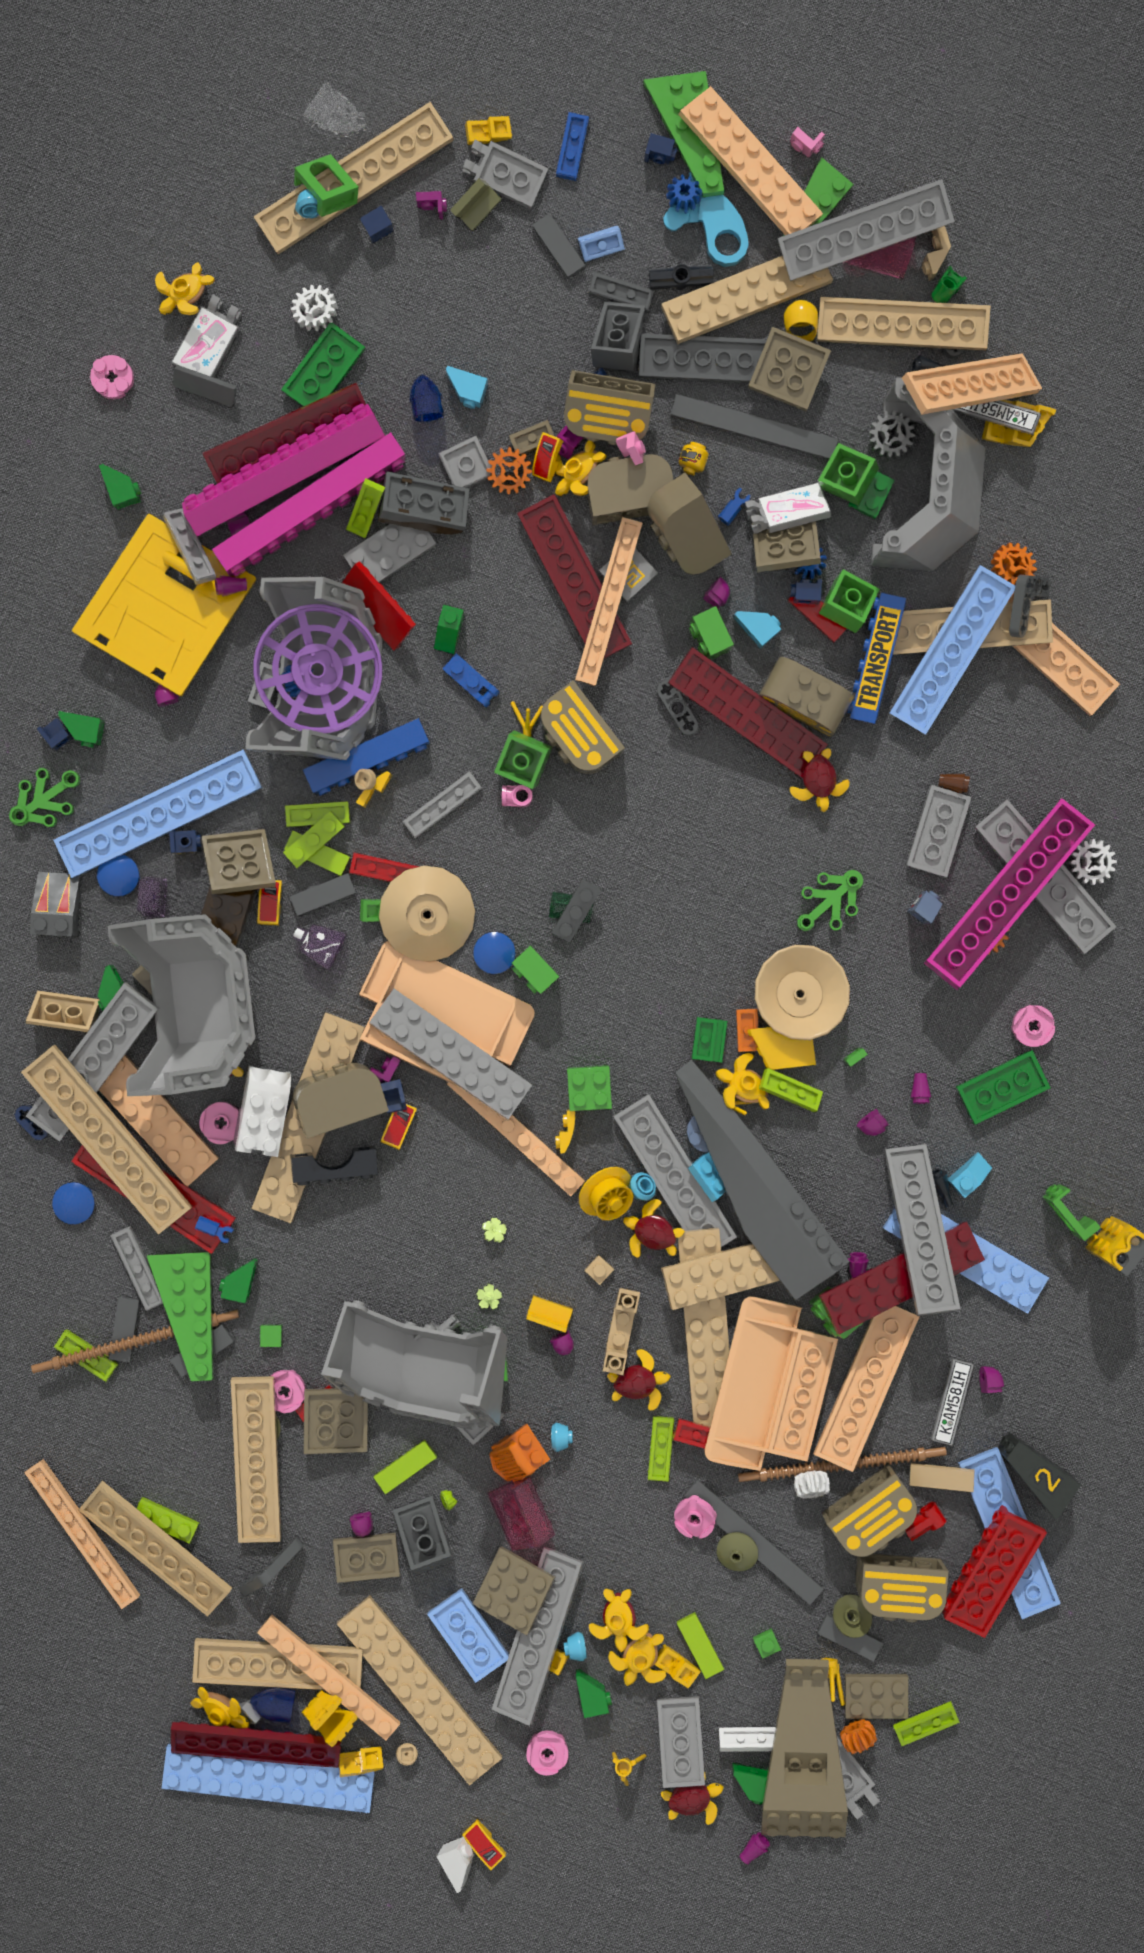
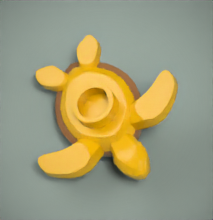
(183, 291)
(577, 470)
(742, 1084)
(639, 1658)
(220, 1709)

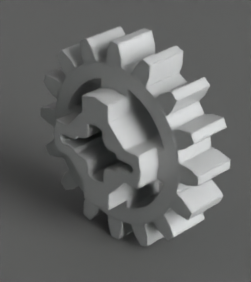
(883, 430)

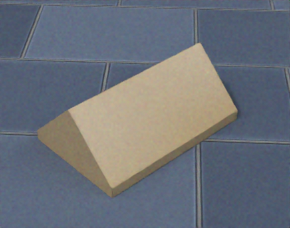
(63, 1011)

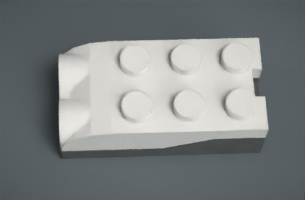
(262, 1111)

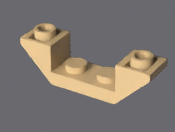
(934, 259)
(620, 1331)

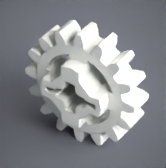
(314, 307)
(1099, 866)

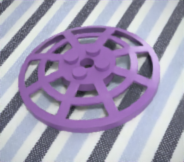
(327, 658)

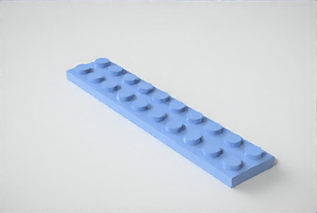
(158, 813)
(268, 1781)

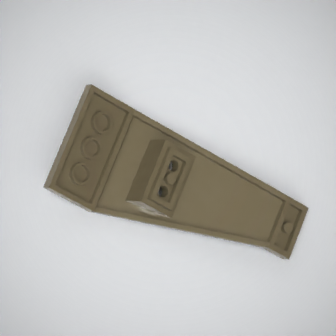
(805, 1769)

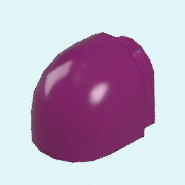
(718, 593)
(165, 697)
(873, 1123)
(562, 1343)
(990, 1380)
(361, 1523)

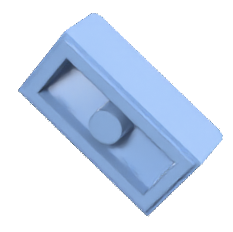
(601, 243)

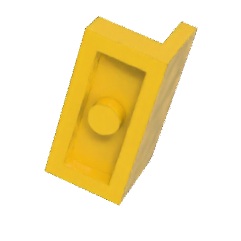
(549, 1313)

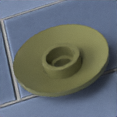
(737, 1544)
(861, 1618)

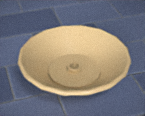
(421, 891)
(823, 990)

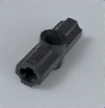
(666, 277)

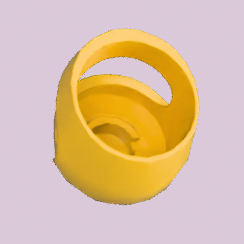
(801, 314)

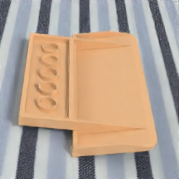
(468, 1006)
(769, 1387)

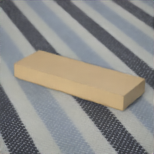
(942, 1477)

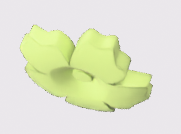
(494, 1230)
(489, 1297)

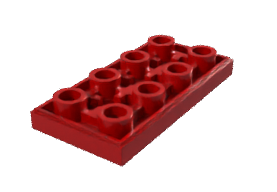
(389, 617)

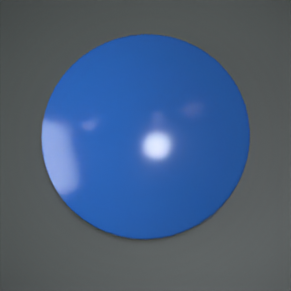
(118, 876)
(494, 952)
(73, 1203)

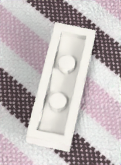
(746, 1739)

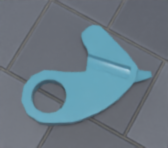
(717, 218)

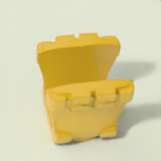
(329, 1718)

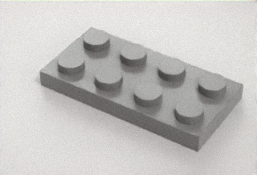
(390, 550)
(938, 831)
(680, 1742)

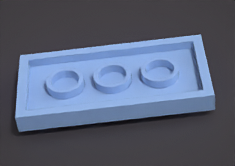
(468, 1635)

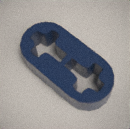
(27, 1124)

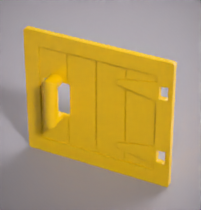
(153, 616)

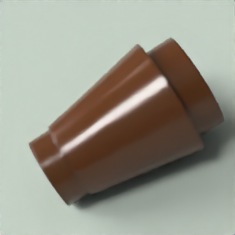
(954, 782)

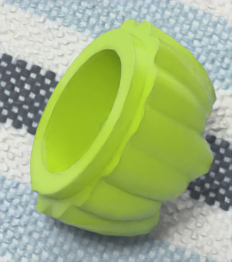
(447, 1499)

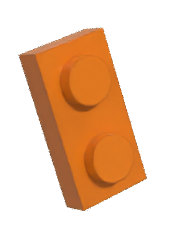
(746, 1020)

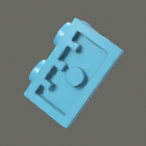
(707, 1176)

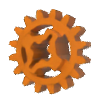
(501, 478)
(1012, 562)

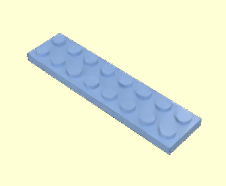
(952, 649)
(998, 1272)
(991, 1490)

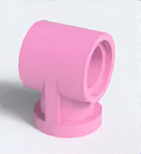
(509, 795)

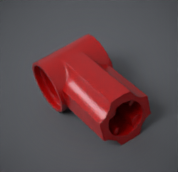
(928, 1519)

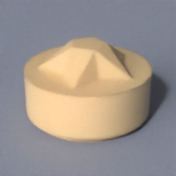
(365, 779)
(406, 1754)

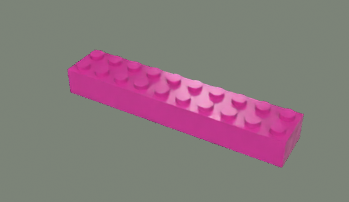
(282, 469)
(309, 505)
(1009, 894)

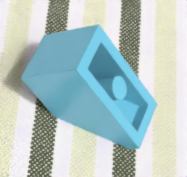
(468, 386)
(759, 626)
(970, 1175)

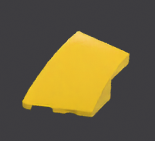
(1008, 436)
(781, 1051)

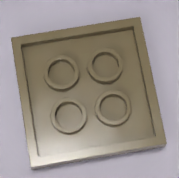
(789, 369)
(787, 548)
(238, 861)
(334, 1422)
(514, 1590)

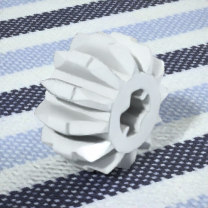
(811, 1484)

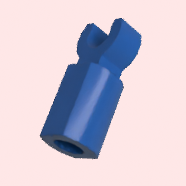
(732, 508)
(213, 1228)

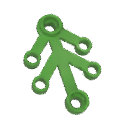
(41, 799)
(833, 898)

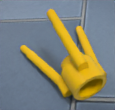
(834, 1672)
(625, 1766)

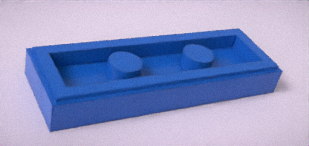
(572, 146)

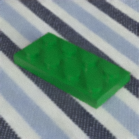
(323, 366)
(1003, 1087)

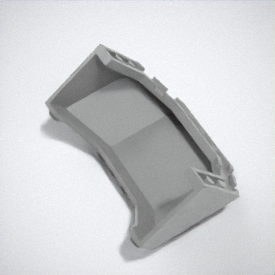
(954, 491)
(274, 735)
(201, 998)
(430, 1379)

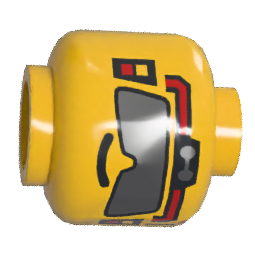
(693, 458)

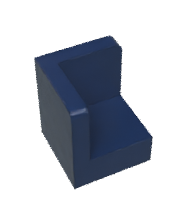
(377, 224)
(55, 734)
(394, 1096)

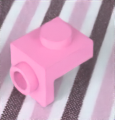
(803, 143)
(631, 446)

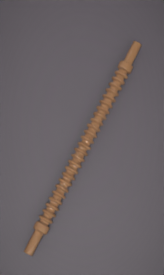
(58, 1362)
(919, 1454)

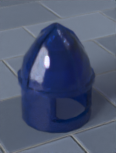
(425, 400)
(274, 1704)

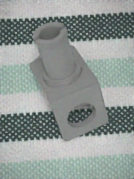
(445, 1325)

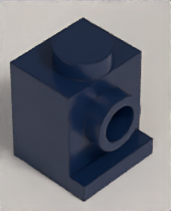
(660, 149)
(806, 592)
(176, 842)

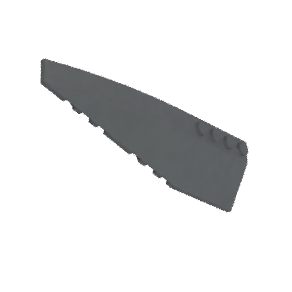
(761, 1195)

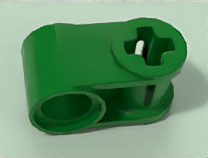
(947, 286)

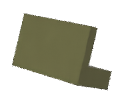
(476, 204)

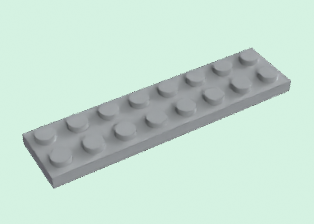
(866, 230)
(1062, 895)
(101, 1049)
(450, 1054)
(669, 1168)
(922, 1230)
(533, 1654)

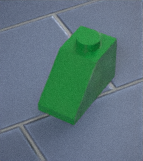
(120, 487)
(448, 629)
(83, 728)
(109, 986)
(239, 1282)
(592, 1694)
(751, 1780)

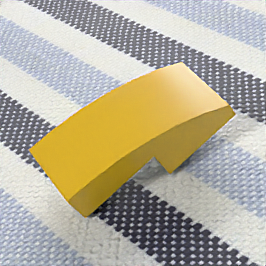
(564, 1137)

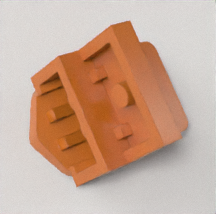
(517, 1455)

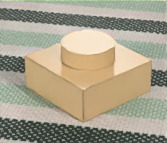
(599, 1269)

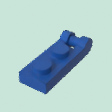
(470, 680)

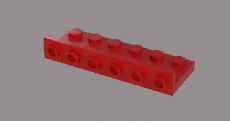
(992, 1571)

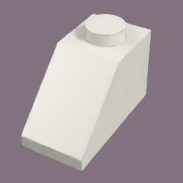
(456, 1861)

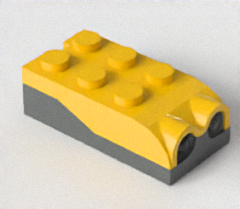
(1117, 1245)

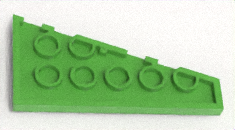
(670, 96)
(187, 1298)

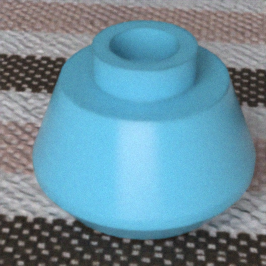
(306, 205)
(642, 1186)
(560, 1437)
(576, 1647)

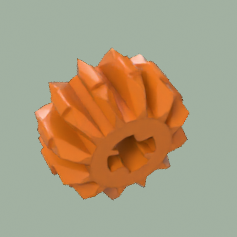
(858, 1736)

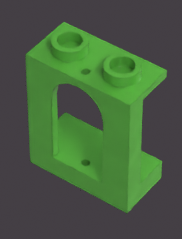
(332, 200)
(1083, 1228)

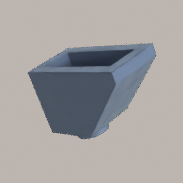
(926, 907)

